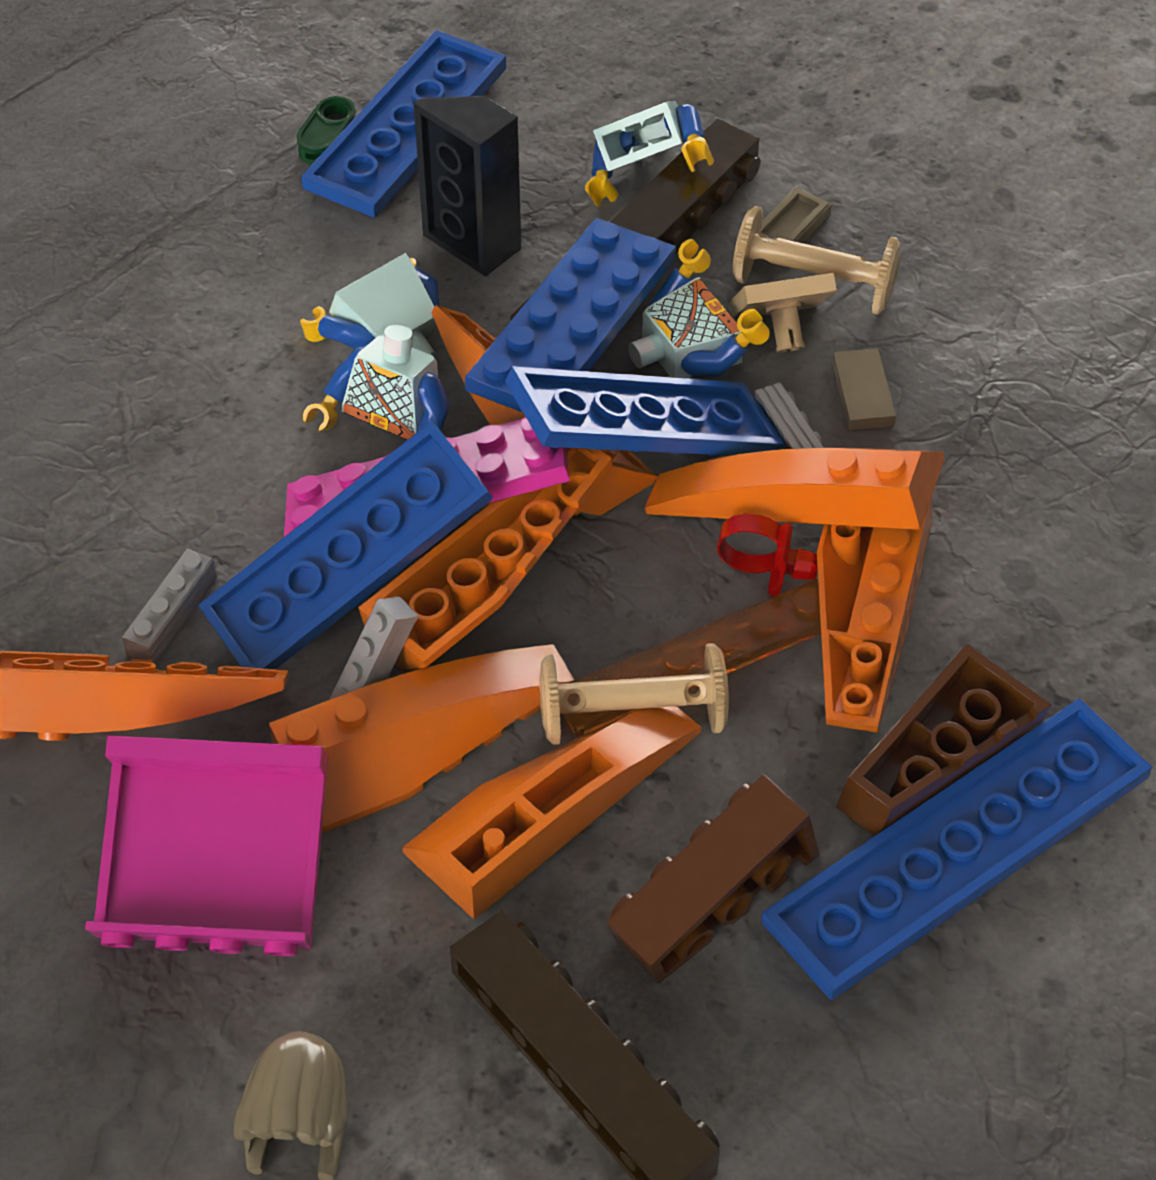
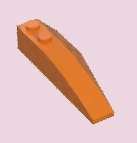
(466, 345)
(485, 561)

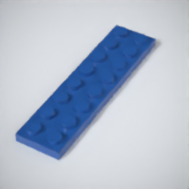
(954, 848)

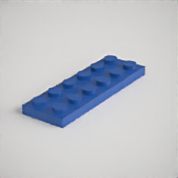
(379, 145)
(575, 308)
(641, 412)
(345, 551)

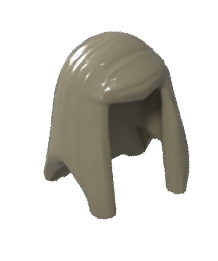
(291, 1094)

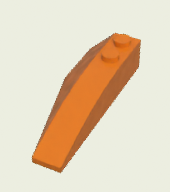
(805, 487)
(87, 695)
(414, 725)

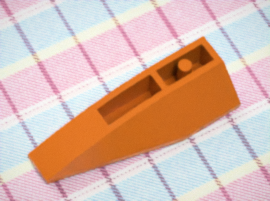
(865, 610)
(536, 809)

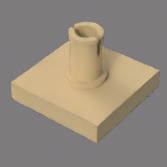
(783, 301)

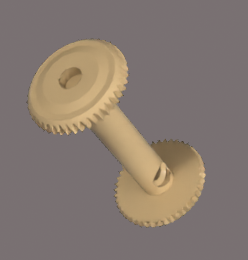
(814, 259)
(635, 693)

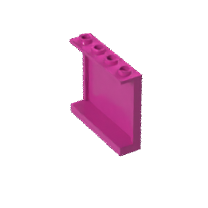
(211, 845)

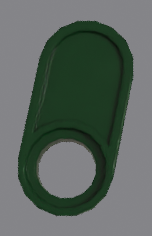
(319, 131)

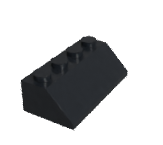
(469, 178)

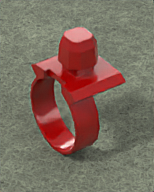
(798, 563)

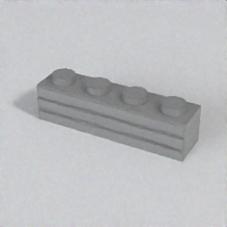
(786, 417)
(170, 606)
(377, 645)

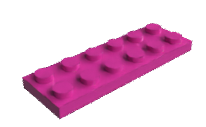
(502, 456)

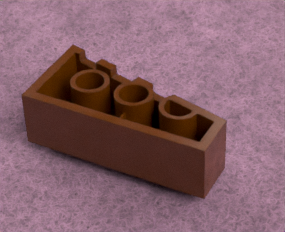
(944, 735)
(714, 877)

